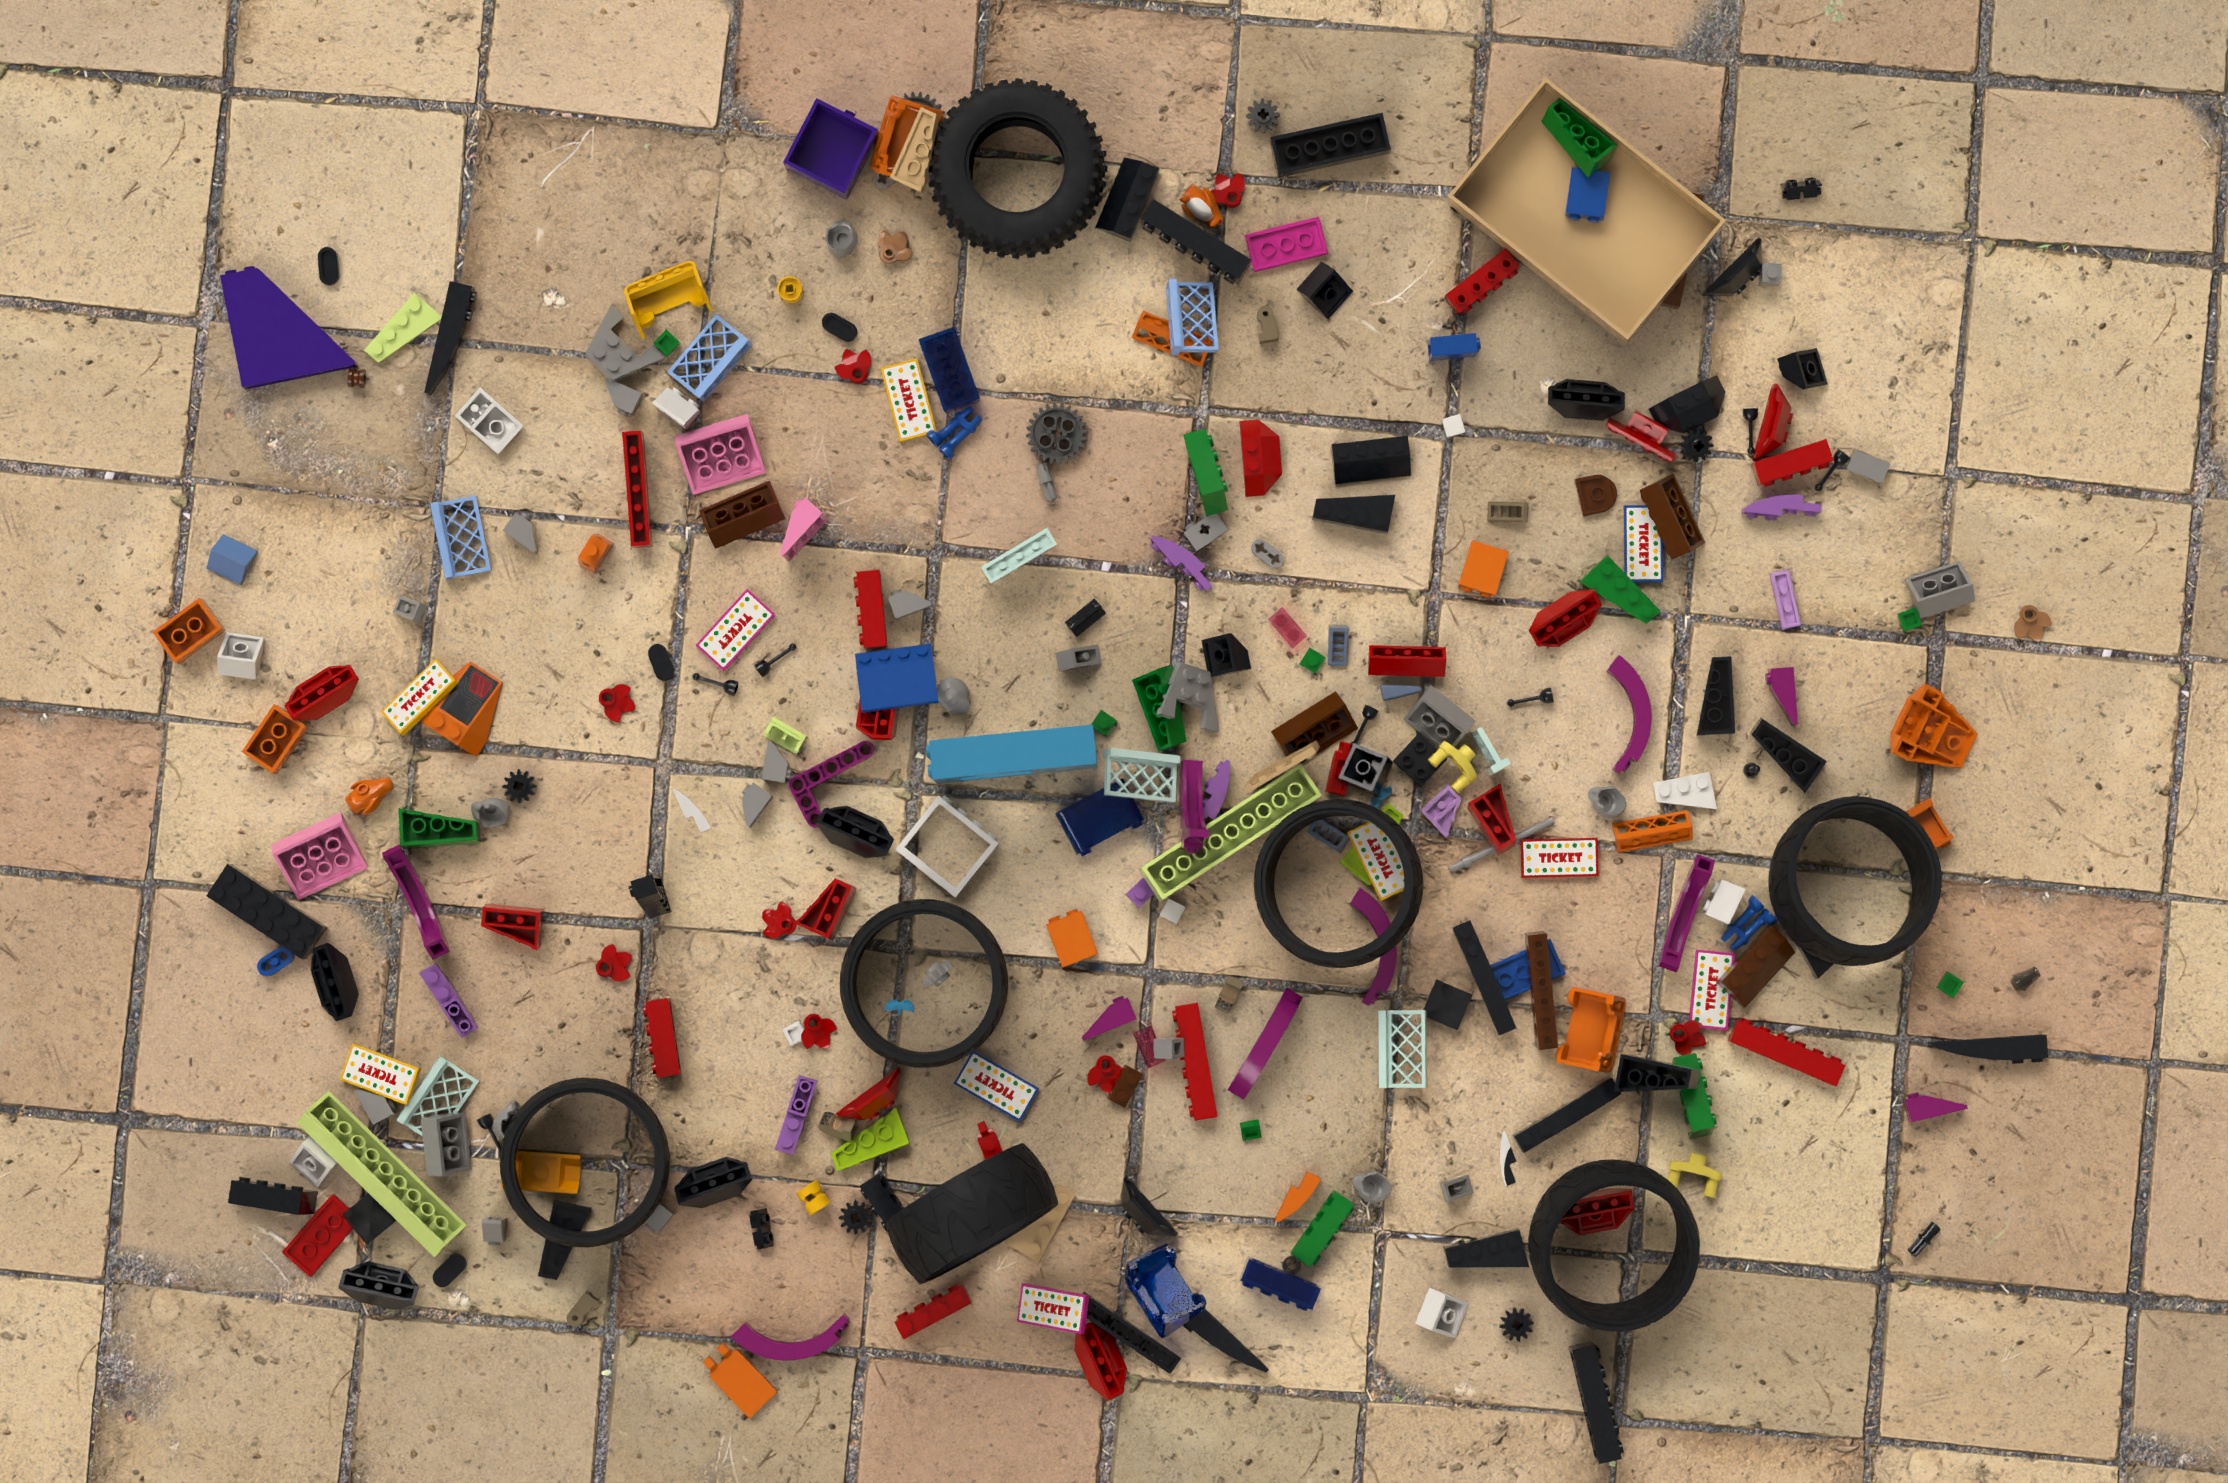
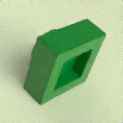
(666, 343)
(1909, 619)
(1312, 660)
(1103, 722)
(1949, 984)
(1250, 1130)

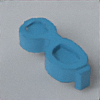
(1384, 792)
(903, 1005)

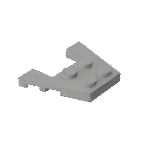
(612, 355)
(1193, 688)

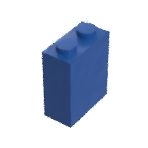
(1587, 195)
(1453, 347)

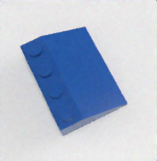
(896, 678)

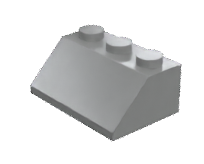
(1940, 589)
(1439, 718)
(446, 1144)

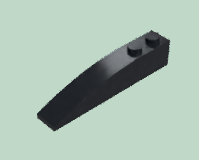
(450, 332)
(1484, 977)
(1998, 1048)
(1565, 1115)
(1131, 1335)
(1221, 1338)

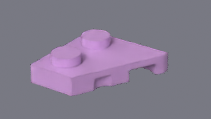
(1442, 809)

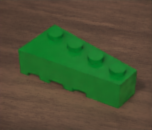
(1578, 137)
(1206, 471)
(1614, 585)
(1150, 691)
(434, 830)
(1696, 1101)
(1322, 1227)

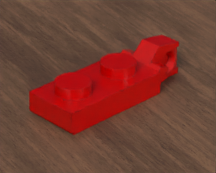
(1334, 784)
(988, 1141)

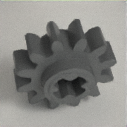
(1257, 120)

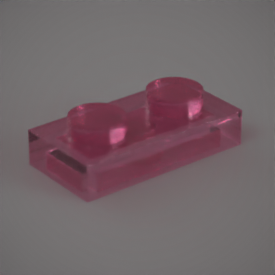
(1287, 627)
(1145, 1043)

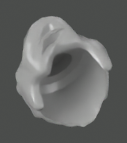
(841, 238)
(953, 695)
(1607, 801)
(491, 812)
(504, 1118)
(1372, 1187)

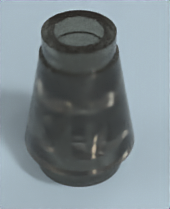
(2024, 979)
(1289, 1262)

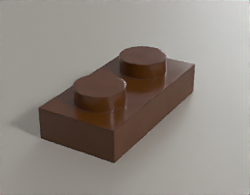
(1124, 1086)

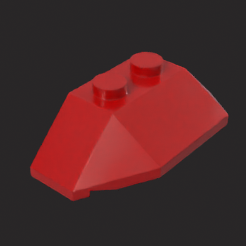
(1774, 423)
(1260, 457)
(1565, 618)
(322, 693)
(878, 724)
(874, 1099)
(1599, 1211)
(1101, 1361)

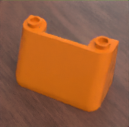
(894, 132)
(1592, 1030)

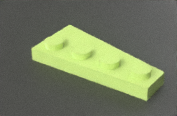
(406, 325)

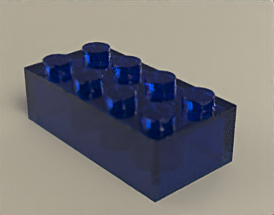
(949, 370)
(1277, 1282)

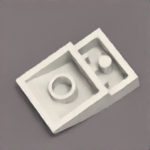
(488, 420)

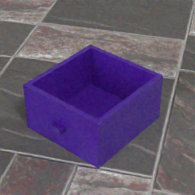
(831, 148)

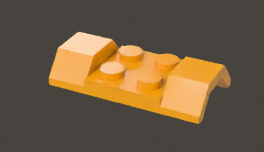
(548, 1172)

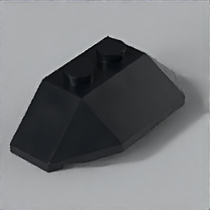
(1738, 273)
(1586, 399)
(1691, 406)
(855, 831)
(334, 981)
(713, 1183)
(1143, 1212)
(379, 1285)

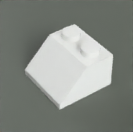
(676, 407)
(240, 655)
(1723, 901)
(313, 1161)
(1442, 1313)

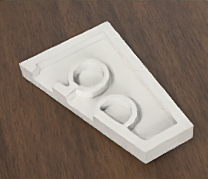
(1688, 791)

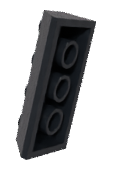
(1127, 198)
(1371, 460)

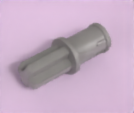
(1046, 482)

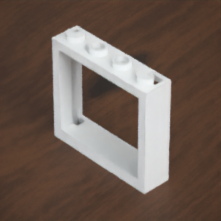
(961, 815)

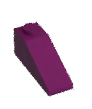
(1782, 685)
(1114, 1016)
(1923, 1107)

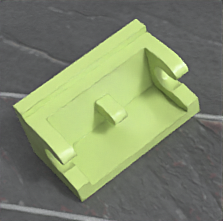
(785, 735)

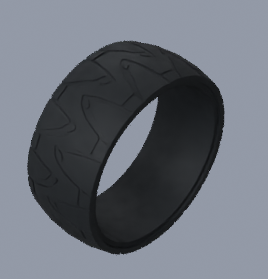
(1911, 841)
(1268, 861)
(851, 1003)
(971, 1213)
(584, 1238)
(1652, 1303)

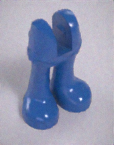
(960, 420)
(1764, 917)

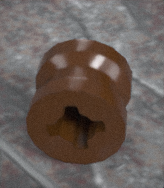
(356, 378)

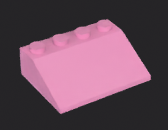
(720, 454)
(802, 526)
(319, 856)

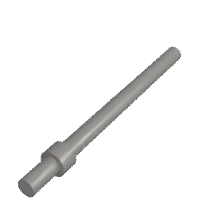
(1467, 861)

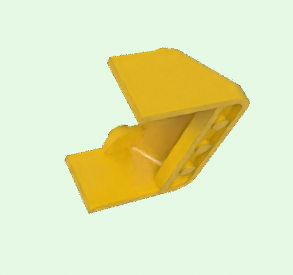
(663, 292)

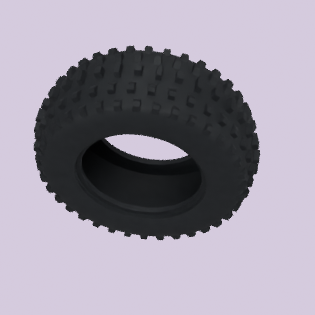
(1017, 106)

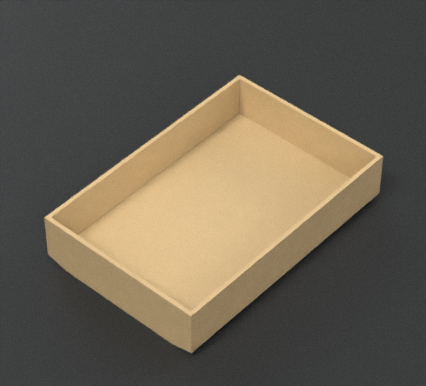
(1607, 268)

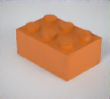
(189, 631)
(275, 739)

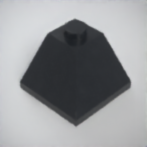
(1803, 369)
(1225, 655)

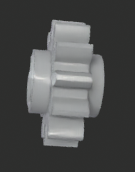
(937, 974)

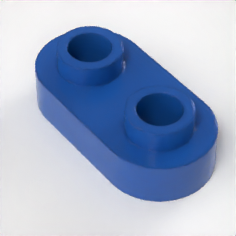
(275, 960)

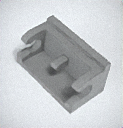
(1868, 466)

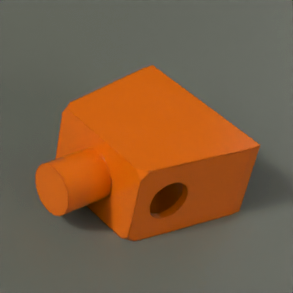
(594, 552)

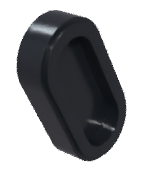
(328, 266)
(839, 327)
(661, 662)
(449, 1270)

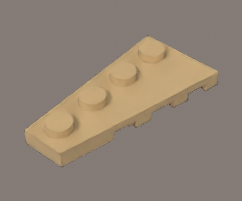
(916, 154)
(1279, 767)
(1035, 1237)

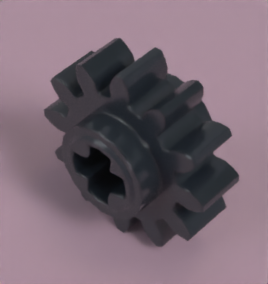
(1691, 440)
(521, 779)
(862, 1215)
(1511, 1329)

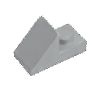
(410, 609)

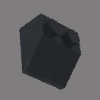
(1324, 290)
(1365, 769)

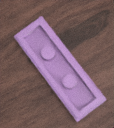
(1785, 599)

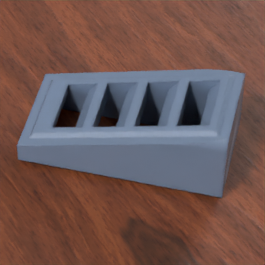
(1338, 628)
(1396, 691)
(1343, 842)

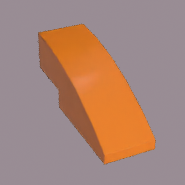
(1297, 1196)

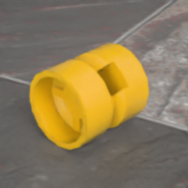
(790, 290)
(817, 1203)

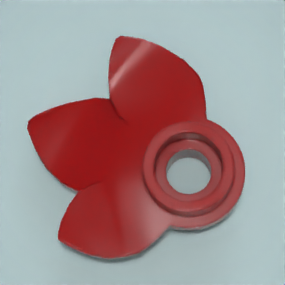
(1228, 187)
(854, 363)
(619, 703)
(775, 920)
(617, 963)
(819, 1034)
(1690, 1037)
(1104, 1076)

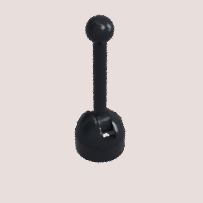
(1750, 415)
(1839, 458)
(764, 667)
(730, 686)
(1545, 696)
(1368, 713)
(1752, 768)
(486, 1122)

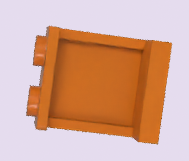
(1483, 569)
(1931, 822)
(1071, 937)

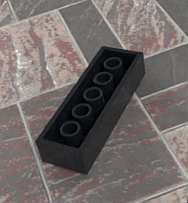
(1330, 145)
(1195, 241)
(266, 911)
(1595, 1403)

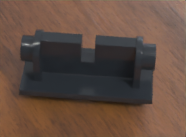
(1808, 187)
(1085, 617)
(763, 1237)

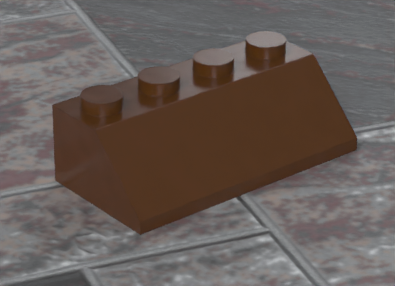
(742, 514)
(1672, 516)
(1323, 722)
(1756, 966)

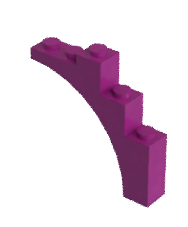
(1190, 801)

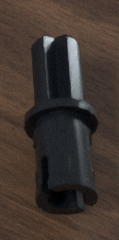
(1923, 1239)

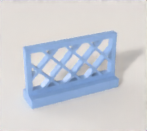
(1175, 317)
(719, 370)
(443, 537)

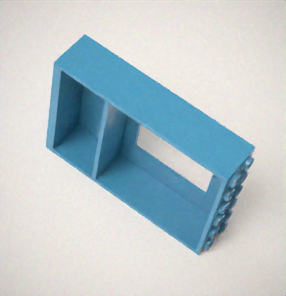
(1012, 754)

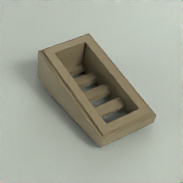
(1524, 511)

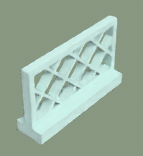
(1019, 556)
(1489, 752)
(1140, 758)
(1386, 1045)
(427, 1085)

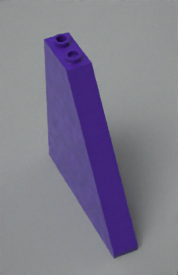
(273, 334)

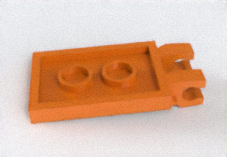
(740, 1380)

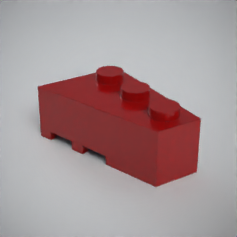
(1493, 819)
(828, 910)
(515, 922)

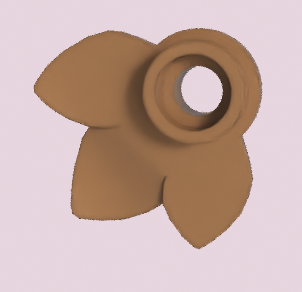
(895, 244)
(2031, 626)

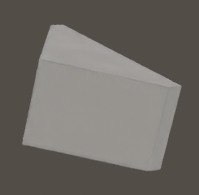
(1456, 1188)

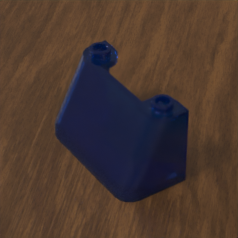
(1098, 818)
(1162, 1290)

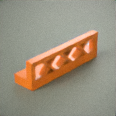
(1160, 327)
(1653, 834)

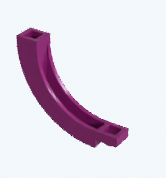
(1641, 707)
(418, 900)
(1684, 912)
(1380, 922)
(1265, 1044)
(787, 1351)

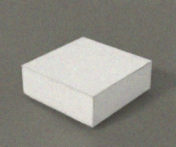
(1453, 426)
(1172, 911)
(793, 1033)

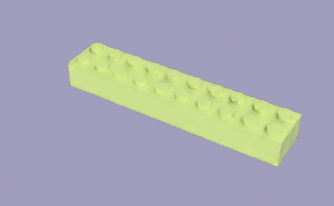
(1231, 832)
(381, 1173)

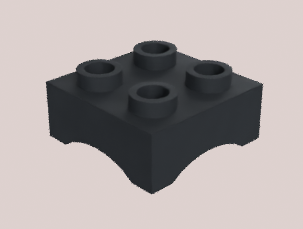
(1414, 760)
(1447, 1004)
(368, 1218)

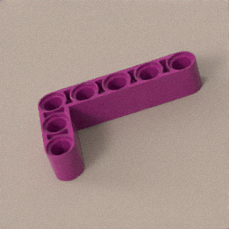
(824, 776)

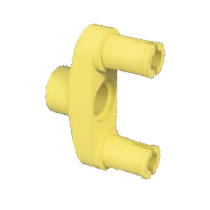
(1461, 758)
(1696, 1165)

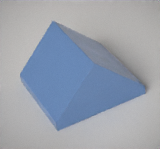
(231, 559)

